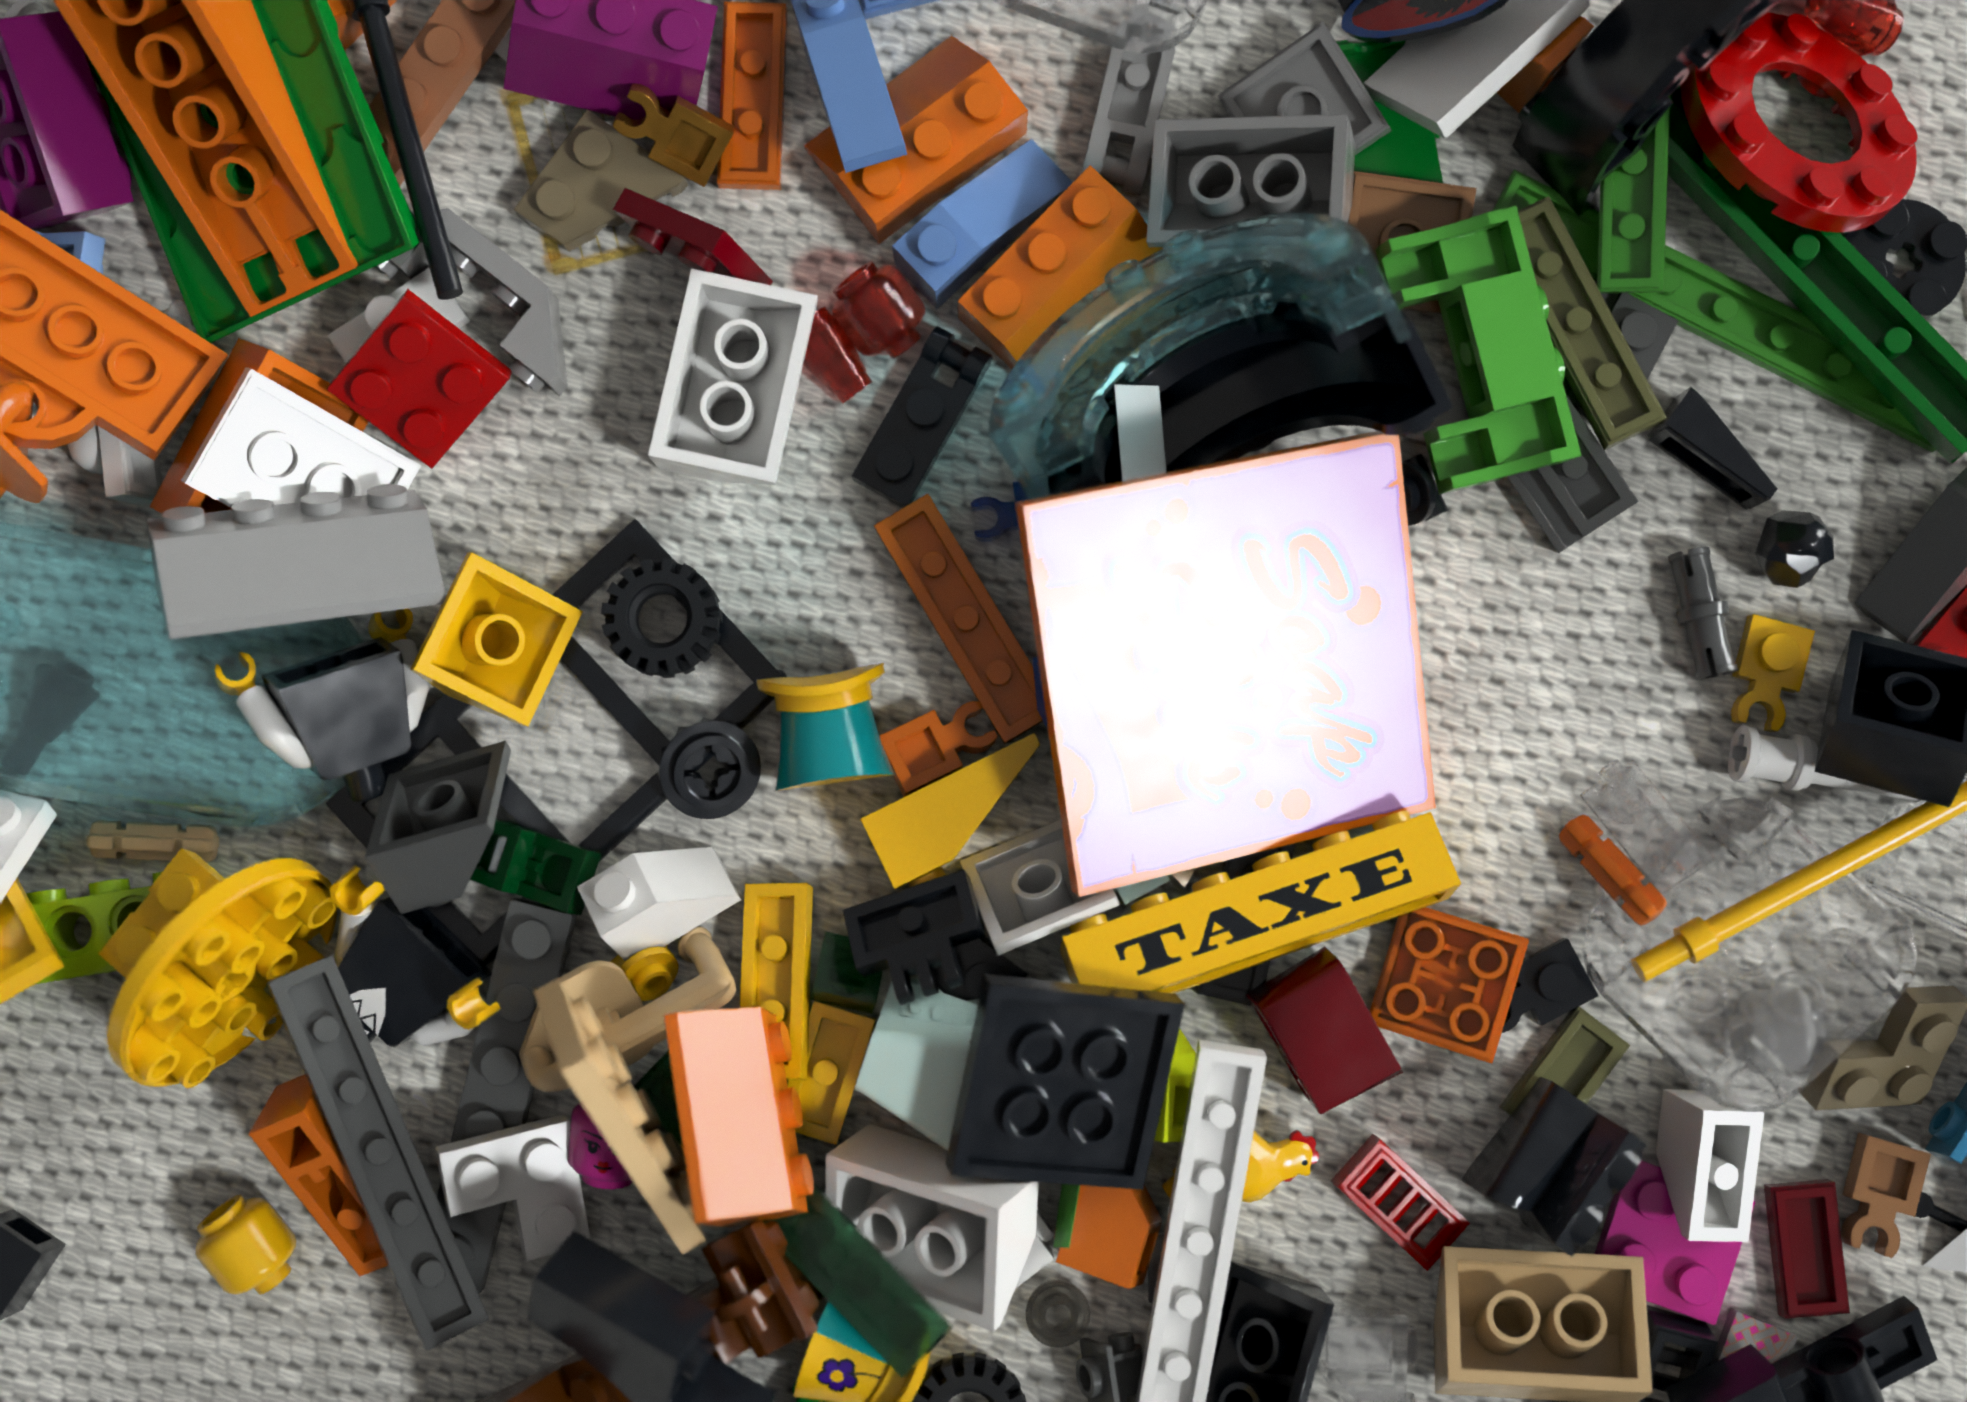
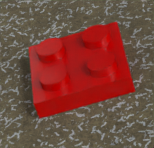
(419, 379)

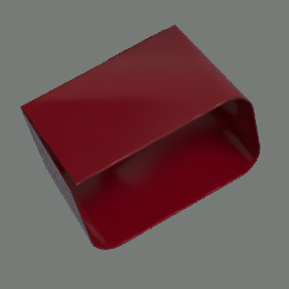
(1324, 1031)

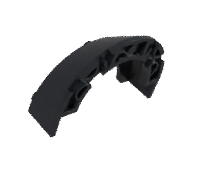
(1620, 87)
(1270, 380)

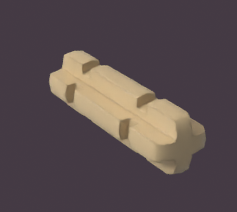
(151, 840)

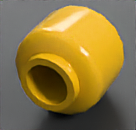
(245, 1245)

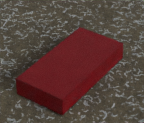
(1806, 1248)

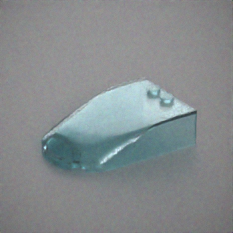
(120, 712)

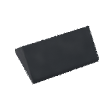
(1268, 1338)

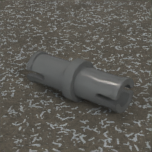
(1702, 613)

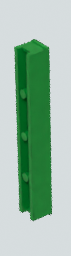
(1837, 294)

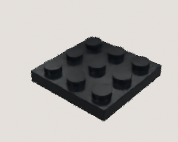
(1063, 1082)

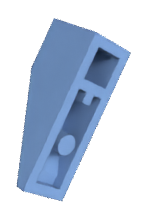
(849, 81)
(978, 222)

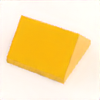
(496, 641)

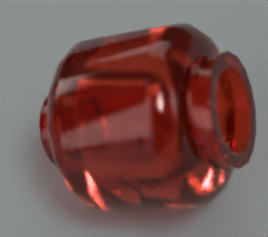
(878, 310)

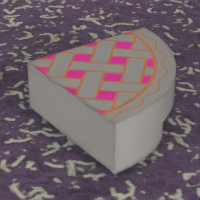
(1744, 1330)

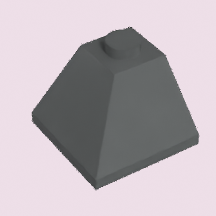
(436, 826)

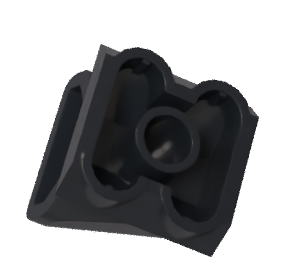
(1556, 1165)

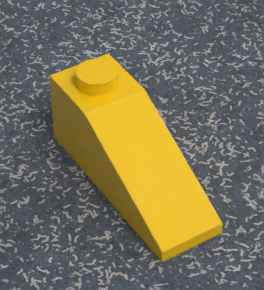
(937, 821)

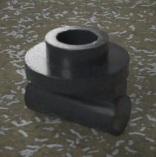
(1421, 491)

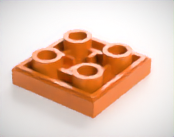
(1448, 982)

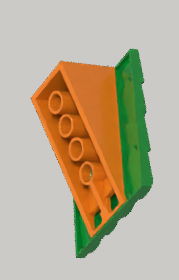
(246, 148)

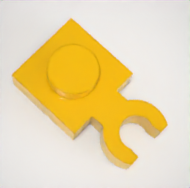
(1772, 660)

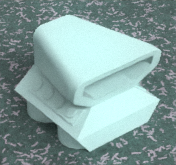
(919, 1060)

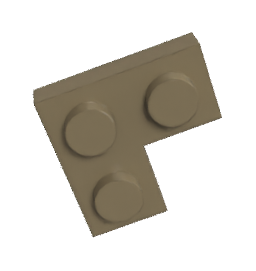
(1902, 1060)

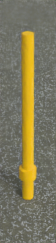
(1701, 937)

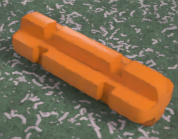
(1612, 870)

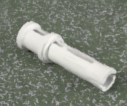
(1785, 761)

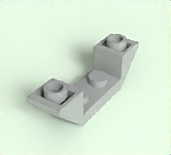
(537, 337)

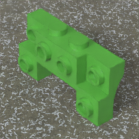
(1498, 347)

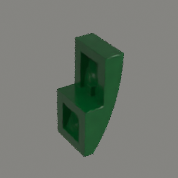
(536, 866)

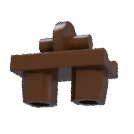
(760, 1288)

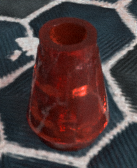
(1858, 24)
(834, 358)

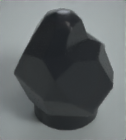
(1794, 547)

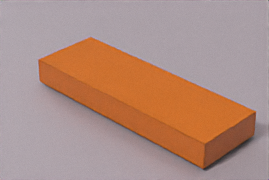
(753, 94)

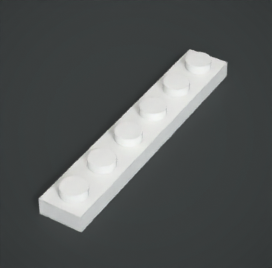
(1201, 1222)

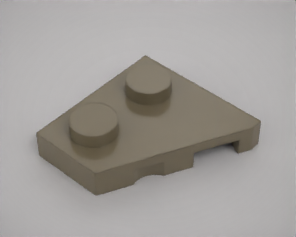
(585, 179)

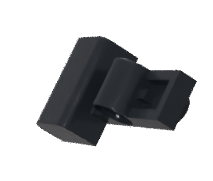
(1837, 1368)

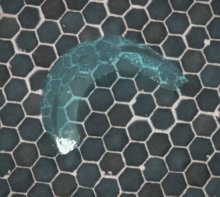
(1148, 307)

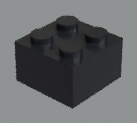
(1897, 719)

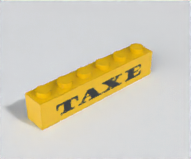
(1266, 912)

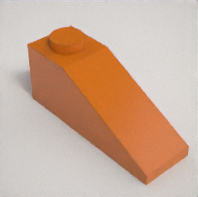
(306, 1157)

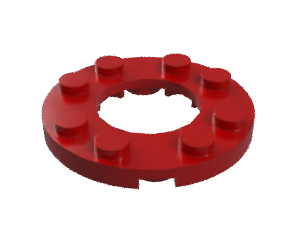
(1744, 151)

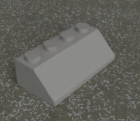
(293, 561)

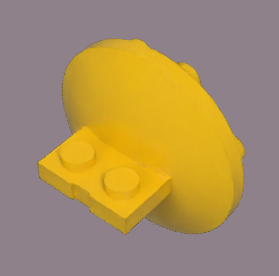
(202, 961)

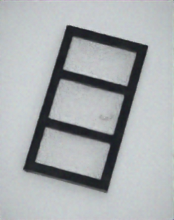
(595, 739)

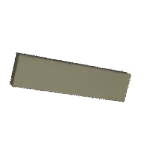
(1586, 334)

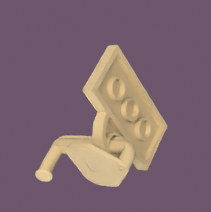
(588, 1035)

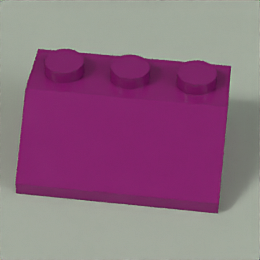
(597, 48)
(54, 128)

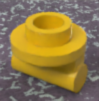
(650, 971)

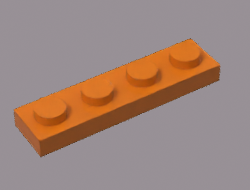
(963, 615)

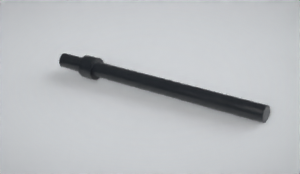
(408, 145)

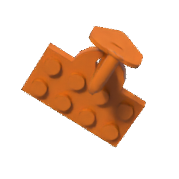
(85, 360)

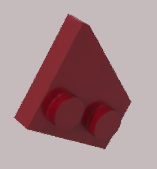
(686, 237)

